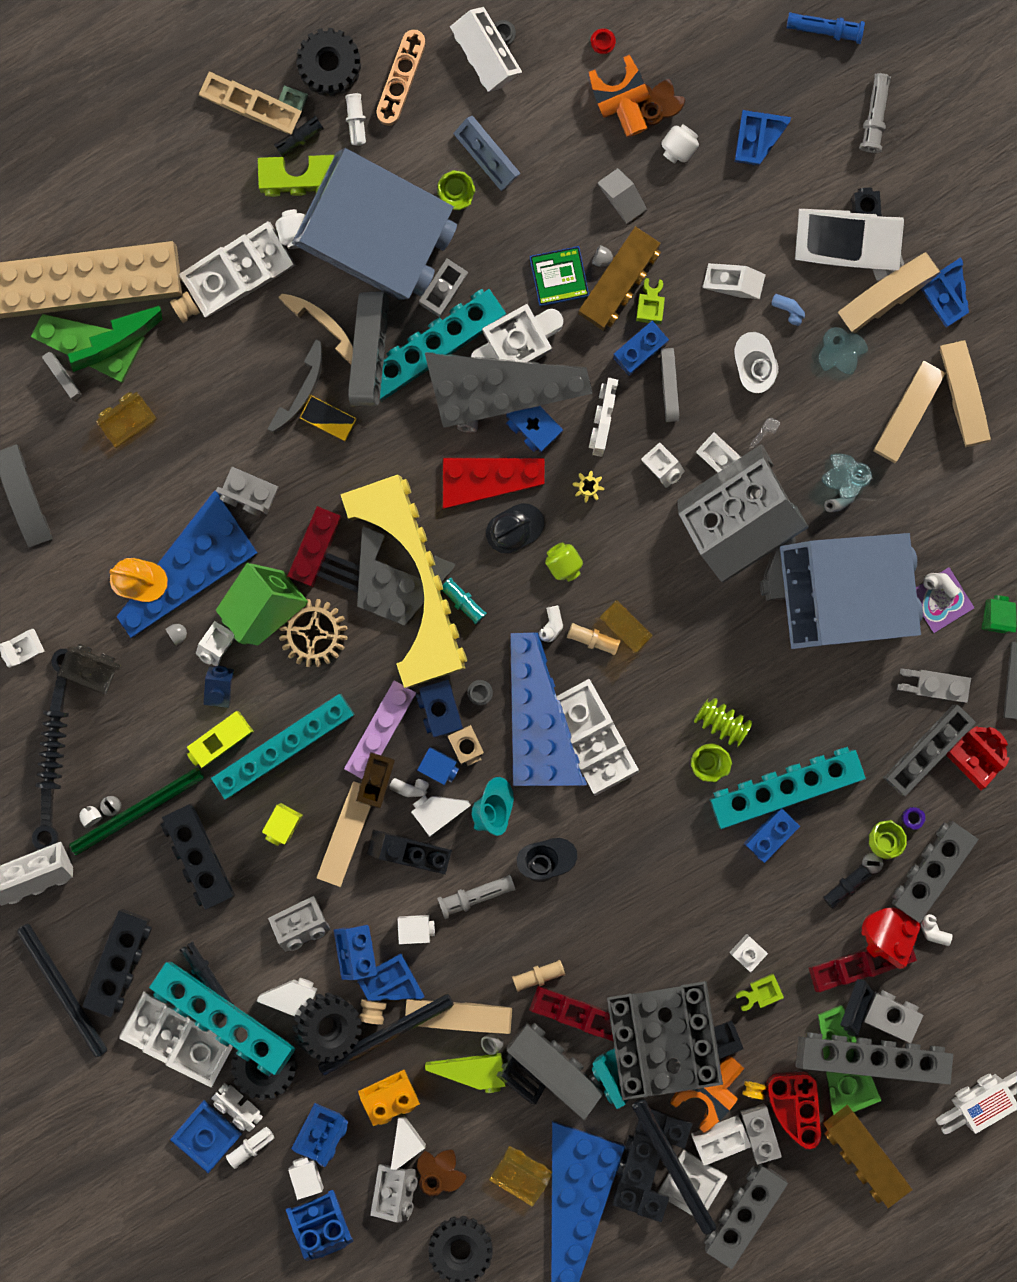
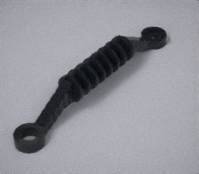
(53, 734)

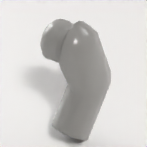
(837, 504)

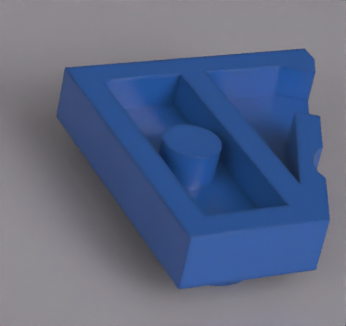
(758, 135)
(948, 294)
(392, 982)

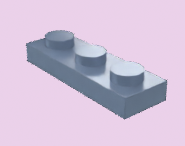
(486, 153)

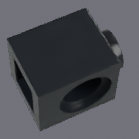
(869, 195)

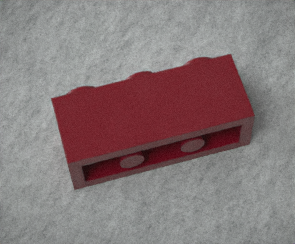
(314, 546)

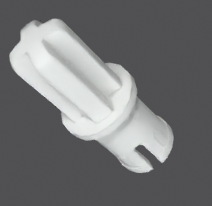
(355, 119)
(250, 1147)

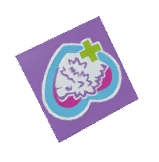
(939, 608)

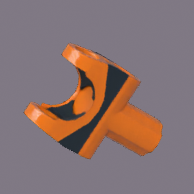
(623, 98)
(717, 1098)

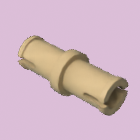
(593, 639)
(538, 975)

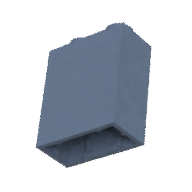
(375, 226)
(851, 590)

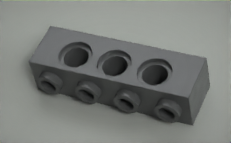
(929, 750)
(948, 865)
(730, 1251)

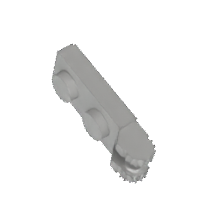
(937, 685)

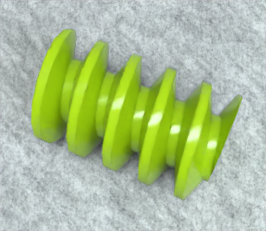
(723, 721)

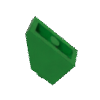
(999, 615)

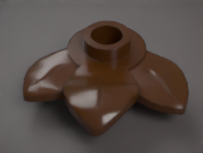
(663, 101)
(442, 1169)

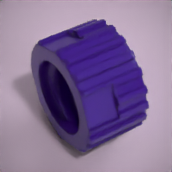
(921, 818)

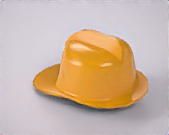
(138, 580)

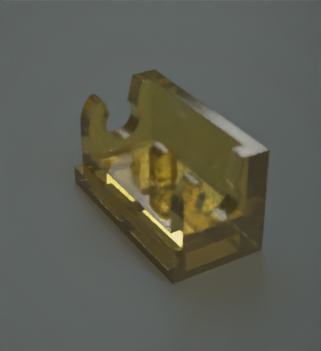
(625, 626)

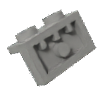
(299, 924)
(394, 1193)

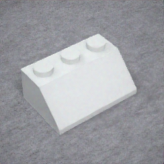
(34, 873)

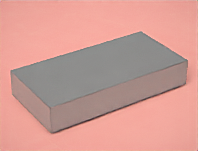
(62, 376)

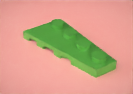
(73, 336)
(845, 1089)

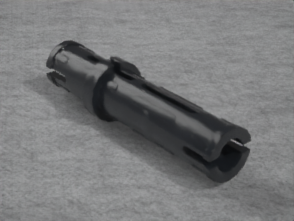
(202, 970)

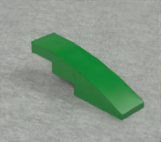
(124, 333)

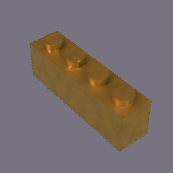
(619, 278)
(867, 1156)

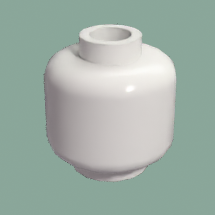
(680, 144)
(288, 226)

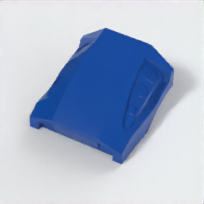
(319, 1226)

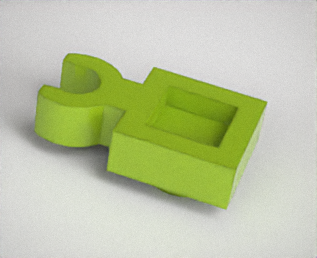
(650, 305)
(763, 991)

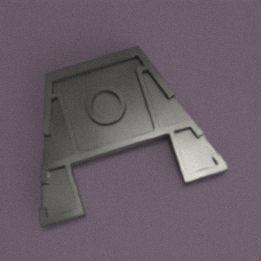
(387, 589)

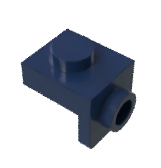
(218, 686)

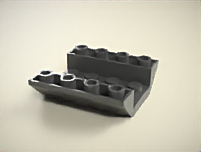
(744, 526)
(648, 1044)

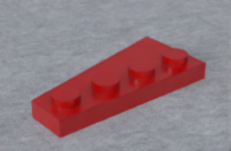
(483, 478)

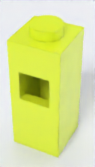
(219, 740)

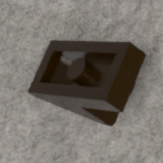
(375, 780)

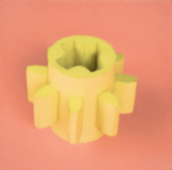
(589, 479)

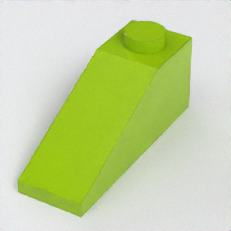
(473, 1071)

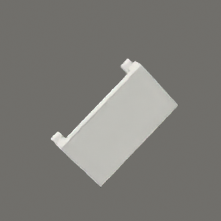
(721, 1140)

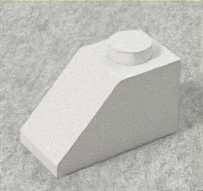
(734, 280)
(437, 811)
(289, 996)

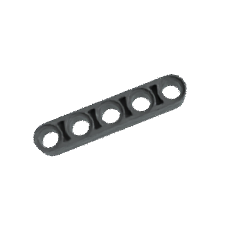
(368, 349)

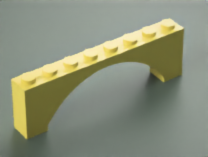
(435, 648)

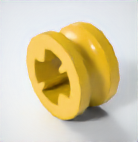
(754, 1090)

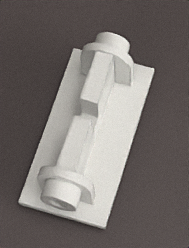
(243, 1114)

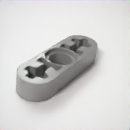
(669, 384)

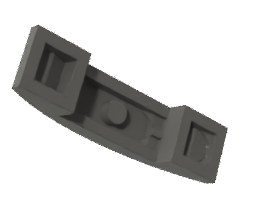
(283, 417)
(22, 497)

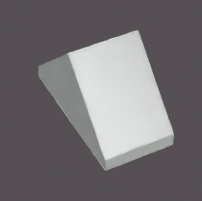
(407, 1143)

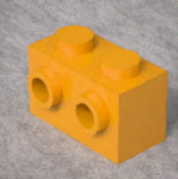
(389, 1098)

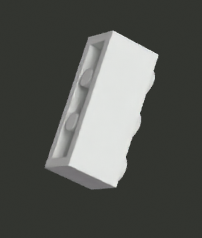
(485, 49)

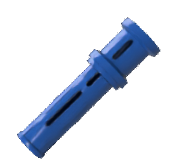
(838, 28)

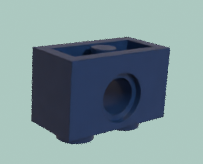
(442, 693)

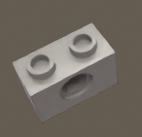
(443, 287)
(904, 1026)
(760, 1133)

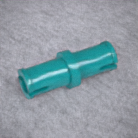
(463, 601)

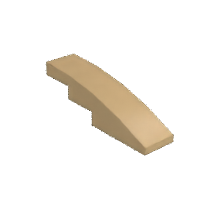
(250, 103)
(889, 291)
(965, 393)
(909, 412)
(344, 839)
(467, 1017)

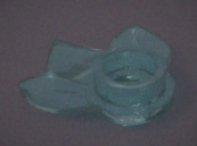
(843, 354)
(844, 477)

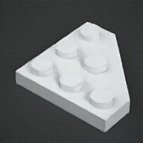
(603, 417)

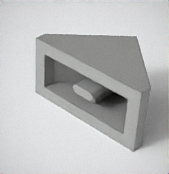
(622, 195)

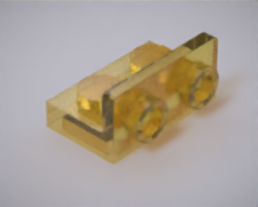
(125, 419)
(521, 1176)

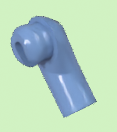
(791, 306)

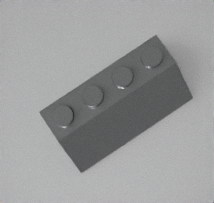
(555, 1070)

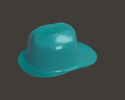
(494, 807)

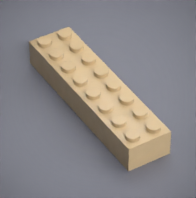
(89, 279)

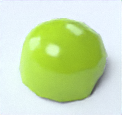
(456, 189)
(711, 762)
(887, 840)

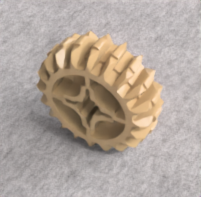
(335, 636)

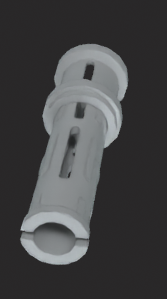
(874, 125)
(464, 899)

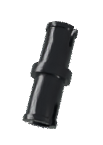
(299, 136)
(847, 886)

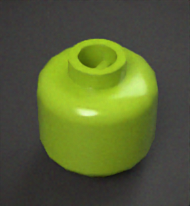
(564, 562)

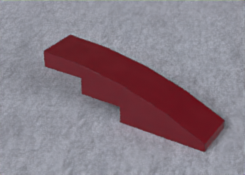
(849, 969)
(572, 1012)

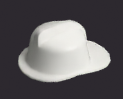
(755, 362)

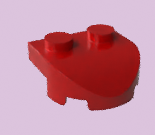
(980, 755)
(891, 935)

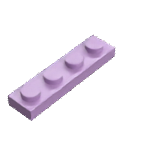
(381, 727)

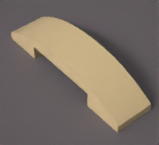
(299, 306)

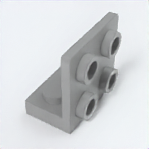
(249, 491)

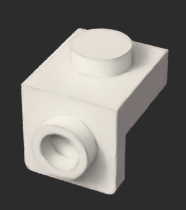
(21, 648)

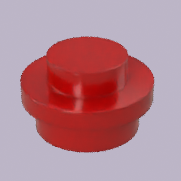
(603, 41)

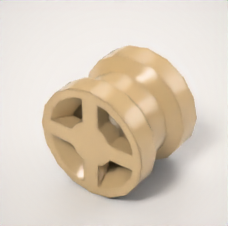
(184, 307)
(372, 1011)

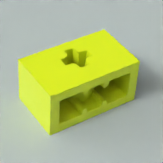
(281, 824)

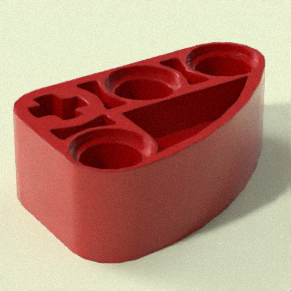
(787, 1106)

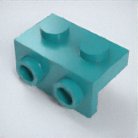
(606, 1070)

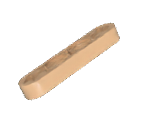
(403, 78)

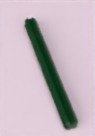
(136, 811)

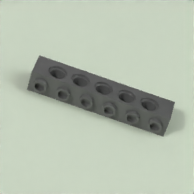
(937, 1070)

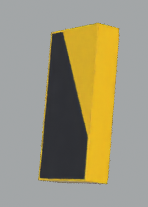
(328, 418)

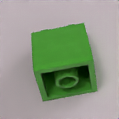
(259, 603)

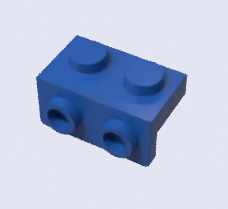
(320, 1134)

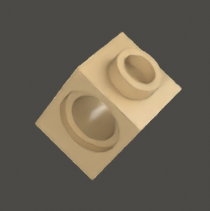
(457, 737)

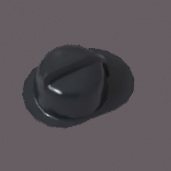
(515, 528)
(547, 859)

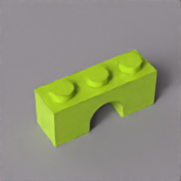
(275, 179)

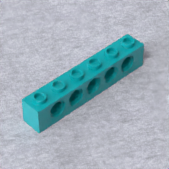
(450, 343)
(282, 746)
(850, 773)
(164, 989)

